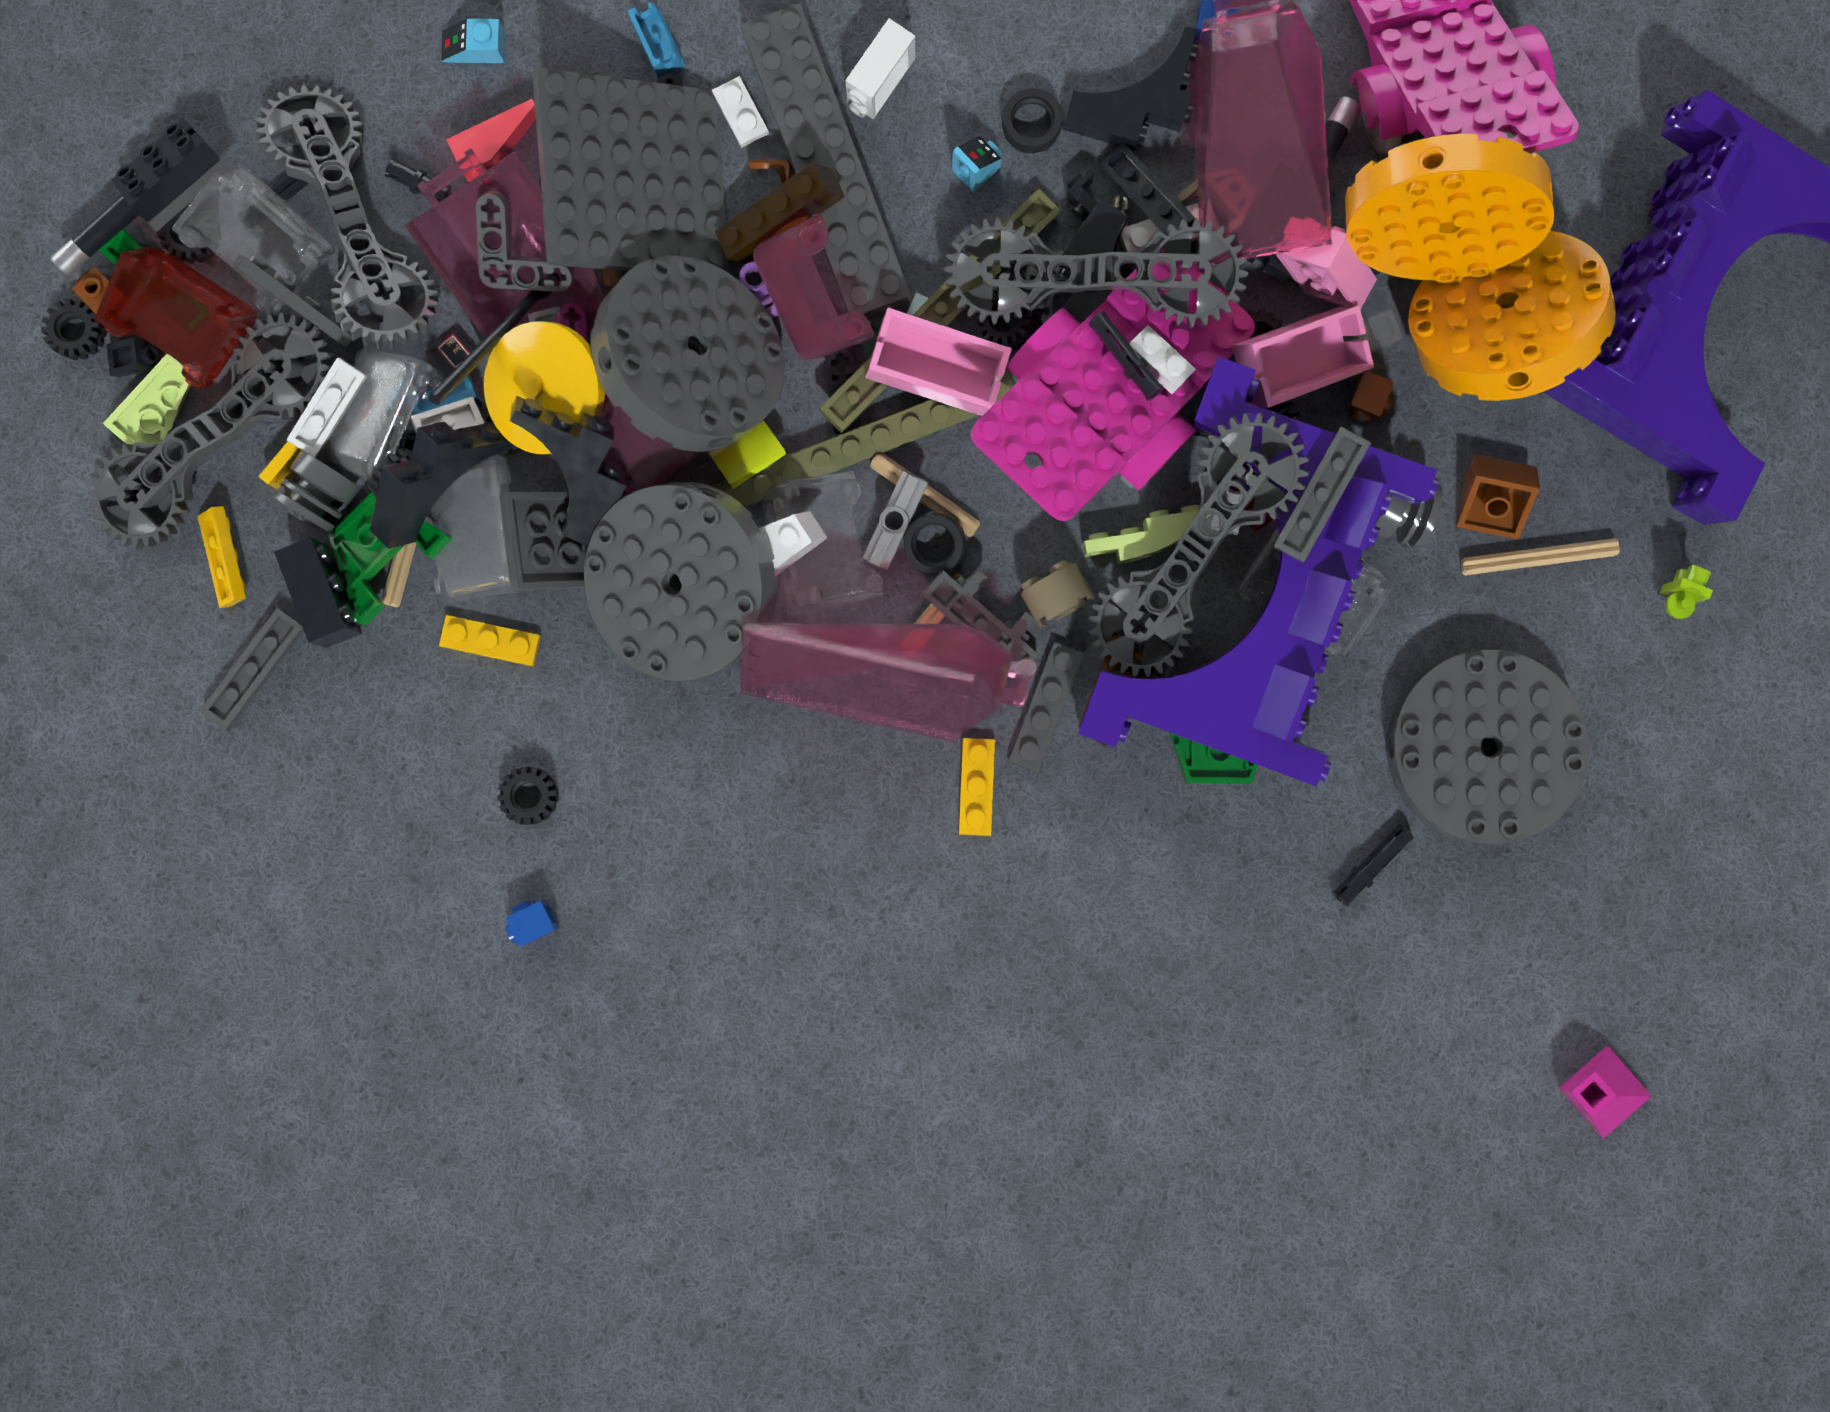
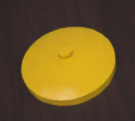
(541, 364)

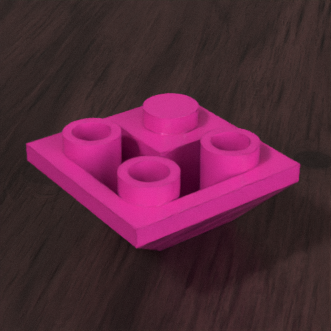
(1605, 1092)

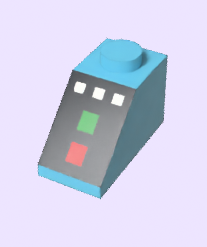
(474, 42)
(976, 162)

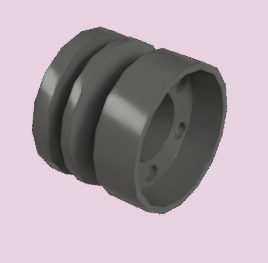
(315, 492)
(1410, 521)

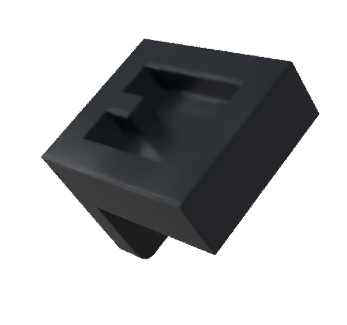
(132, 357)

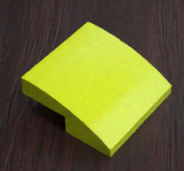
(748, 455)

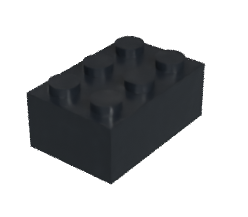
(318, 592)

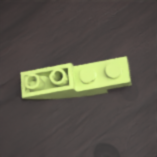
(1159, 534)

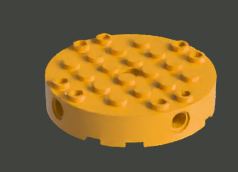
(1449, 221)
(1517, 324)

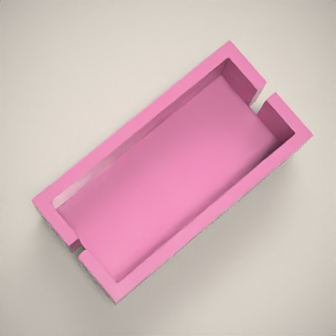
(1305, 355)
(938, 362)

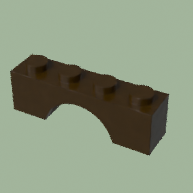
(802, 195)

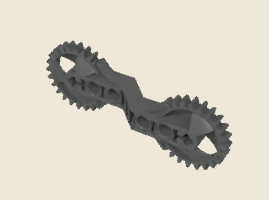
(328, 159)
(1097, 272)
(209, 431)
(1199, 544)

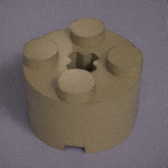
(1057, 593)

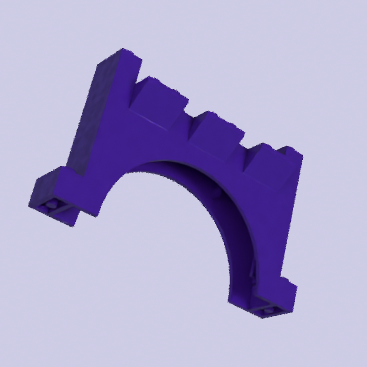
(1651, 370)
(1259, 689)

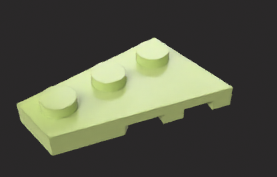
(152, 406)

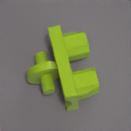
(1686, 590)

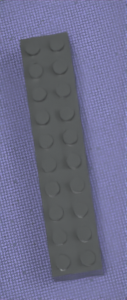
(817, 133)

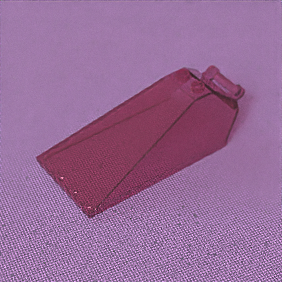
(1261, 130)
(887, 675)

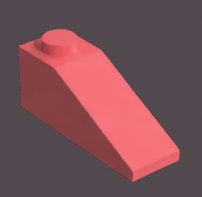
(494, 137)

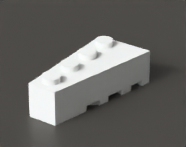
(792, 538)

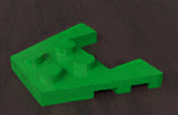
(363, 555)
(1210, 766)

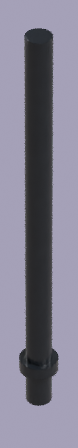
(488, 344)

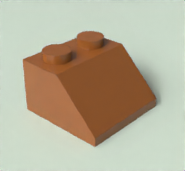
(1497, 496)

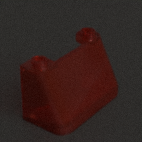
(175, 312)

